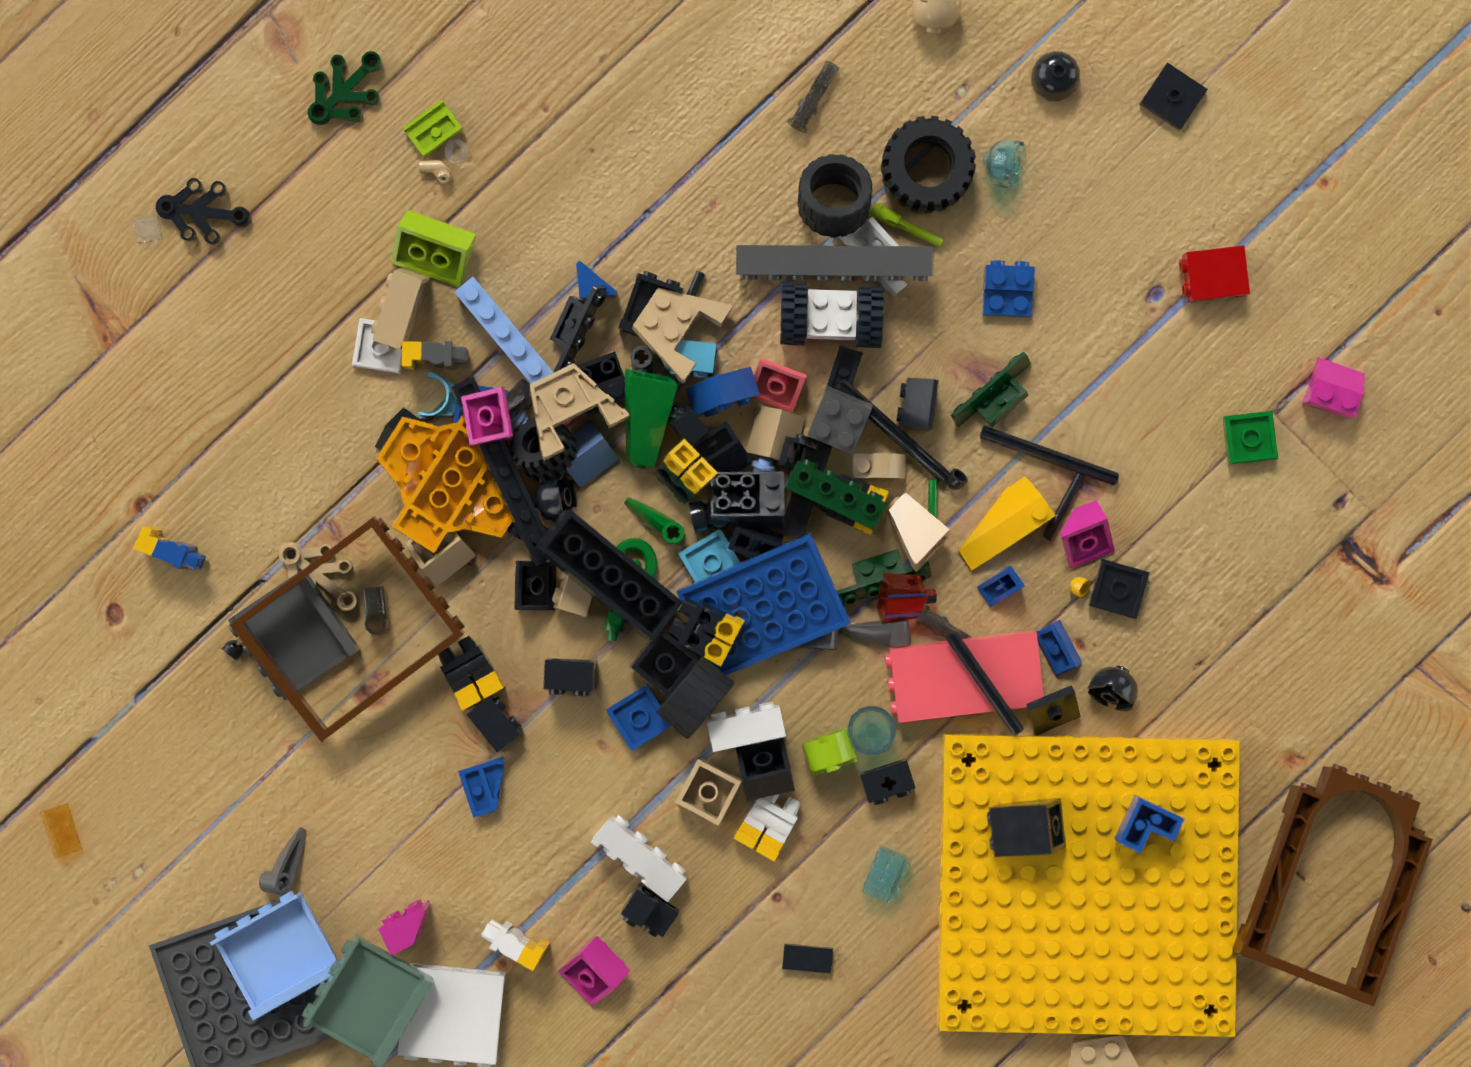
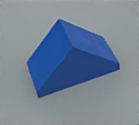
(588, 279)
(1000, 585)

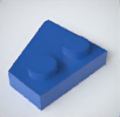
(483, 785)

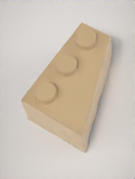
(399, 307)

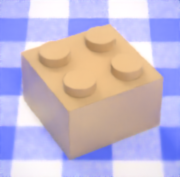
(708, 791)

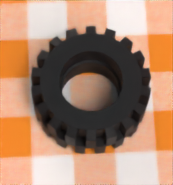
(527, 456)

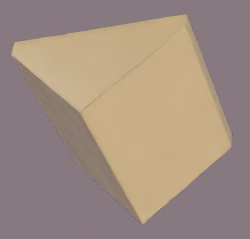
(770, 430)

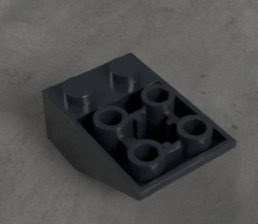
(749, 498)

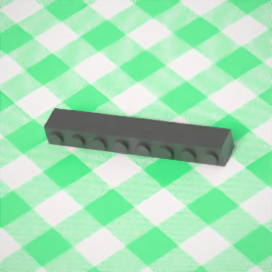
(835, 260)

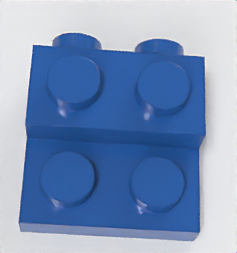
(1008, 289)

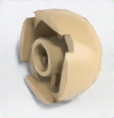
(936, 13)

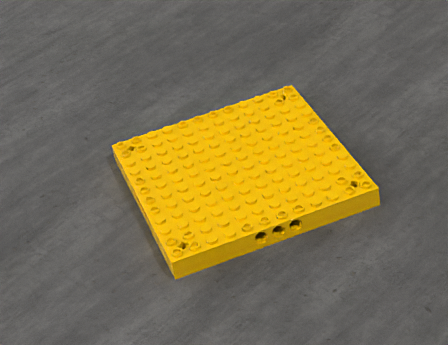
(1095, 929)

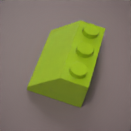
(432, 248)

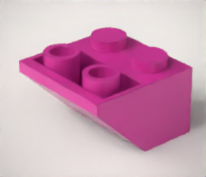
(405, 928)

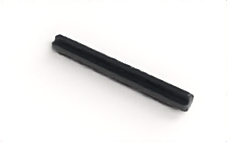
(984, 683)

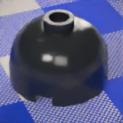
(1055, 76)
(555, 496)
(1114, 686)

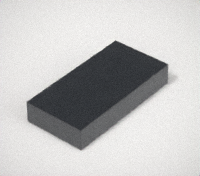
(807, 958)

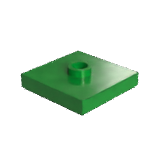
(1250, 437)

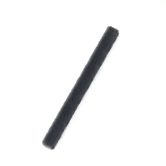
(898, 435)
(1049, 455)

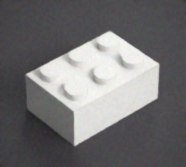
(745, 726)

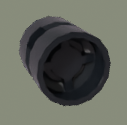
(702, 517)

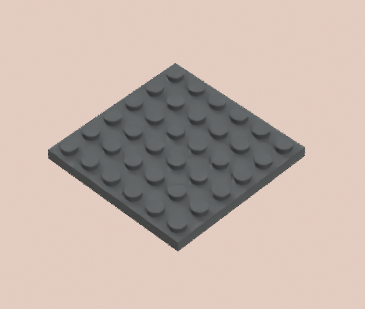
(213, 1010)

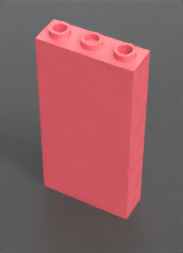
(935, 683)

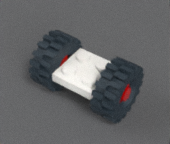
(832, 315)

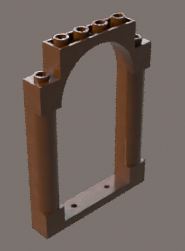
(1410, 855)

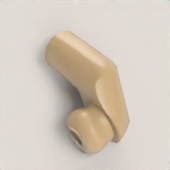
(438, 168)

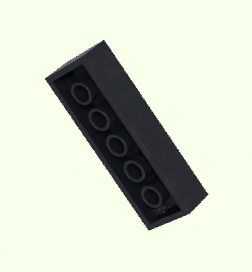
(608, 574)

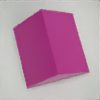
(487, 416)

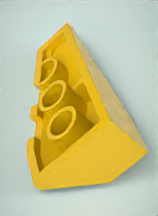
(1011, 518)

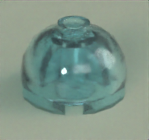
(1004, 162)
(871, 730)

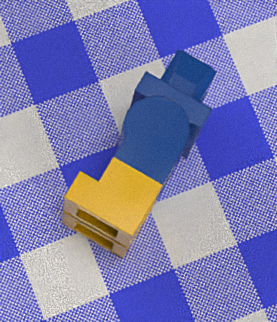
(174, 552)

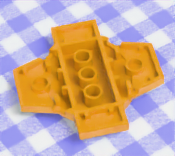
(441, 483)

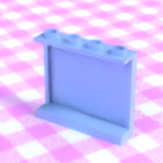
(276, 953)

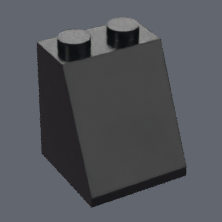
(1027, 828)

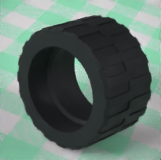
(834, 170)
(695, 698)

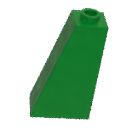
(649, 406)

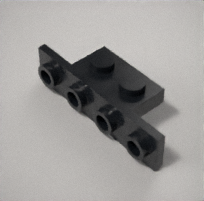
(574, 324)

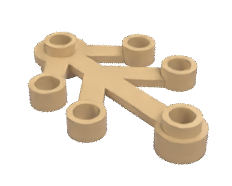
(317, 575)

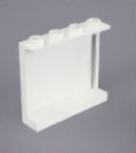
(456, 1017)

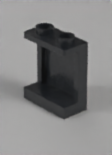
(642, 292)

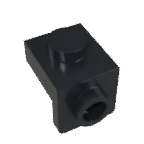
(795, 450)

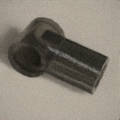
(519, 398)
(375, 606)

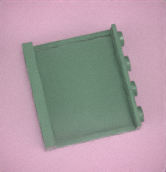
(368, 999)

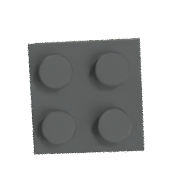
(840, 420)

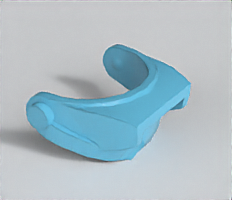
(449, 405)

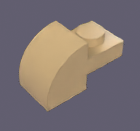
(879, 466)

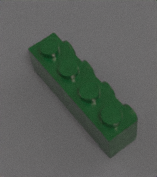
(836, 495)

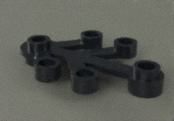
(198, 210)

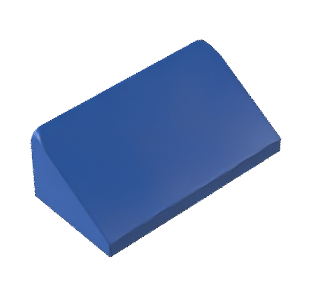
(1058, 648)

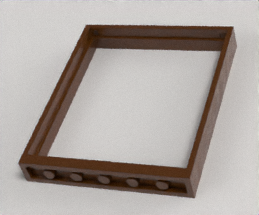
(282, 680)

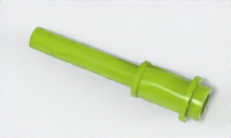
(893, 219)

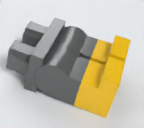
(433, 353)

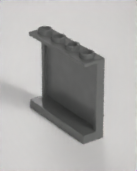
(300, 633)

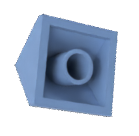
(593, 454)

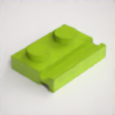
(432, 128)

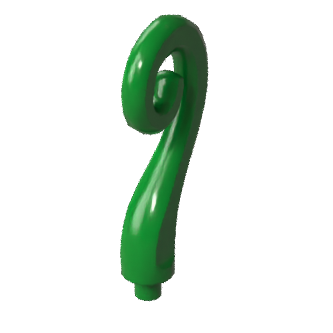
(613, 622)

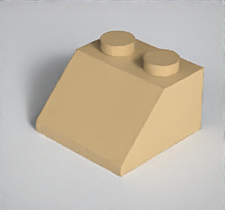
(446, 560)

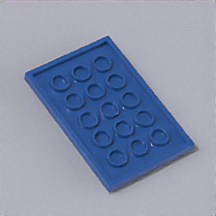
(780, 596)

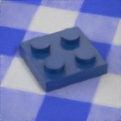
(638, 717)

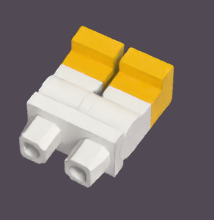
(774, 818)
(514, 944)

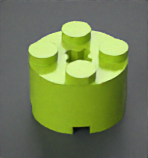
(829, 752)

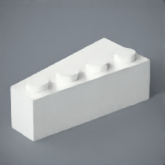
(640, 857)

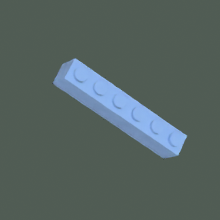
(503, 331)

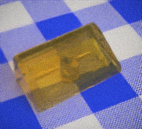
(60, 830)

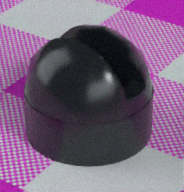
(956, 479)
(231, 650)

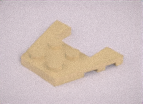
(668, 320)
(564, 397)
(1101, 1052)

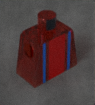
(903, 597)

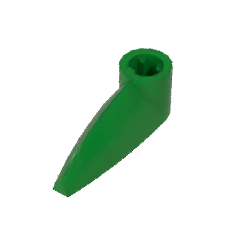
(655, 520)

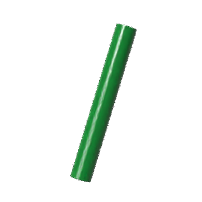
(933, 498)

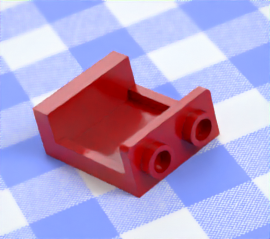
(1214, 274)

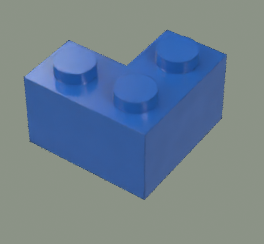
(722, 392)
(1142, 819)

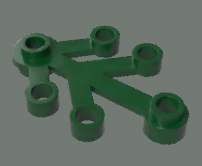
(342, 91)

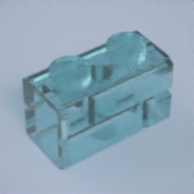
(885, 874)

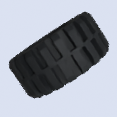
(934, 132)

